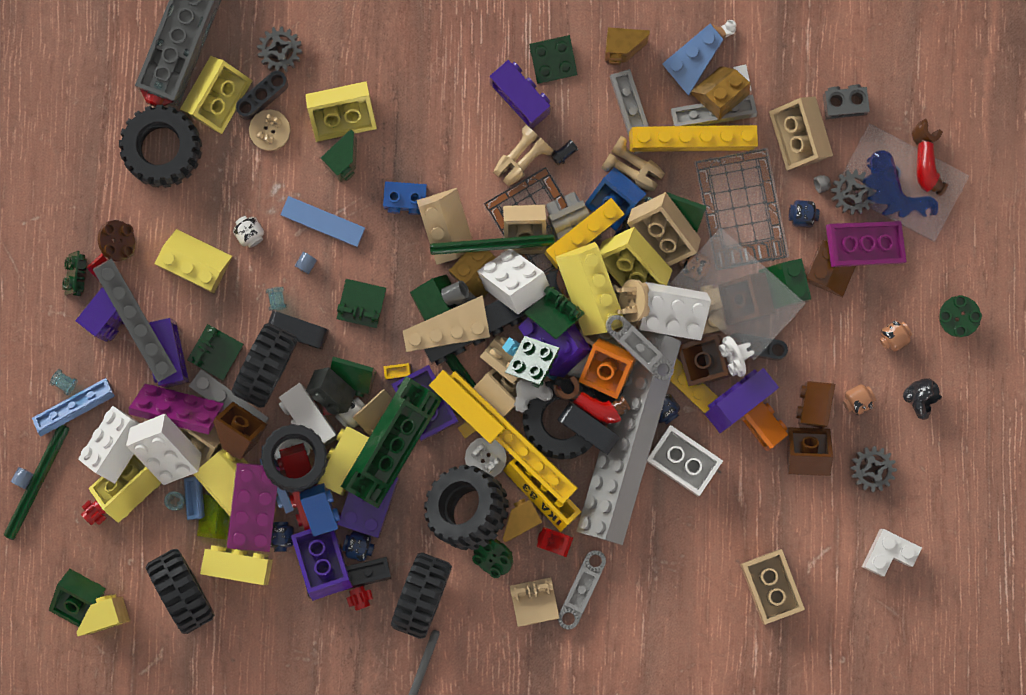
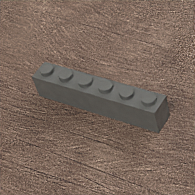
(134, 320)

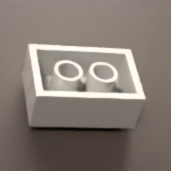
(513, 280)
(676, 311)
(307, 413)
(107, 449)
(164, 449)
(684, 460)

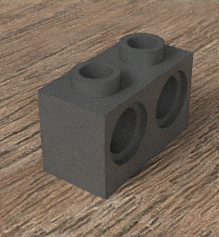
(847, 107)

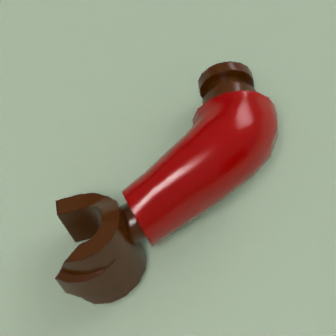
(926, 169)
(602, 411)

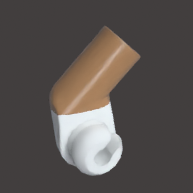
(727, 29)

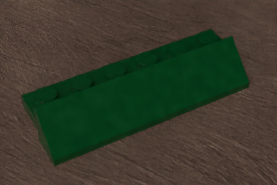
(391, 442)

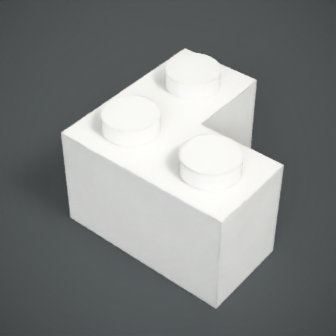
(889, 547)

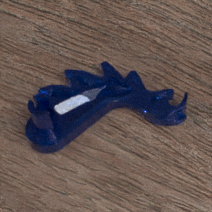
(889, 191)

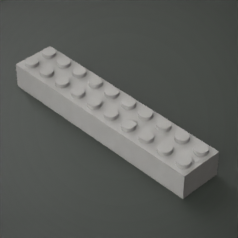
(621, 471)

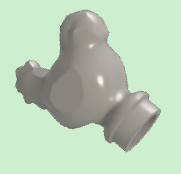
(527, 392)

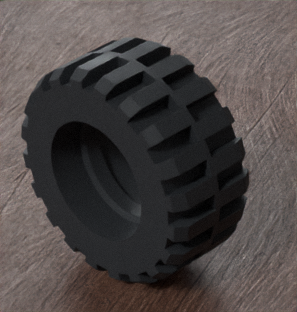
(145, 123)
(264, 365)
(540, 438)
(485, 521)
(180, 591)
(421, 595)

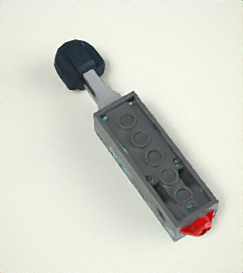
(175, 50)

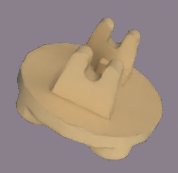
(265, 138)
(633, 300)

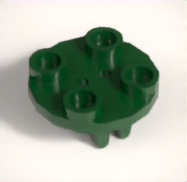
(967, 323)
(499, 553)

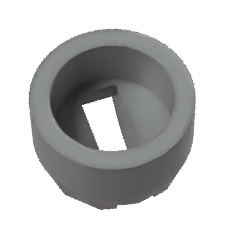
(822, 183)

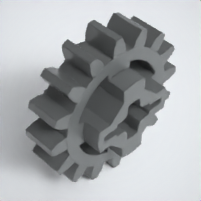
(271, 51)
(851, 183)
(877, 479)

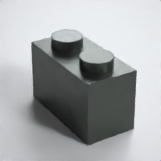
(330, 391)

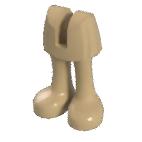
(645, 167)
(517, 171)

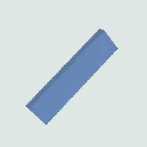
(322, 221)
(73, 407)

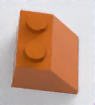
(607, 368)
(765, 426)

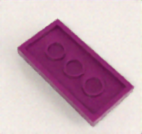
(866, 243)
(183, 409)
(251, 509)

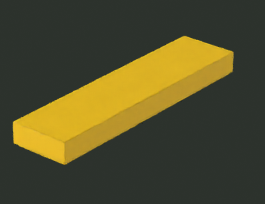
(467, 406)

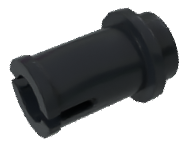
(564, 152)

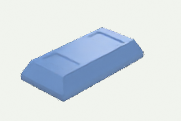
(194, 498)

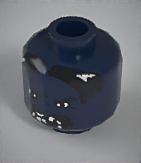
(803, 213)
(669, 410)
(281, 536)
(358, 546)

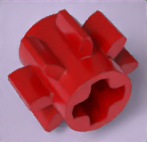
(93, 512)
(359, 598)

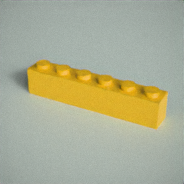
(693, 138)

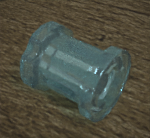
(276, 298)
(63, 382)
(169, 497)

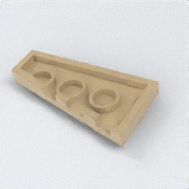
(454, 326)

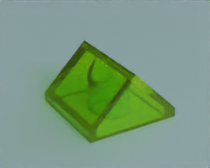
(215, 522)

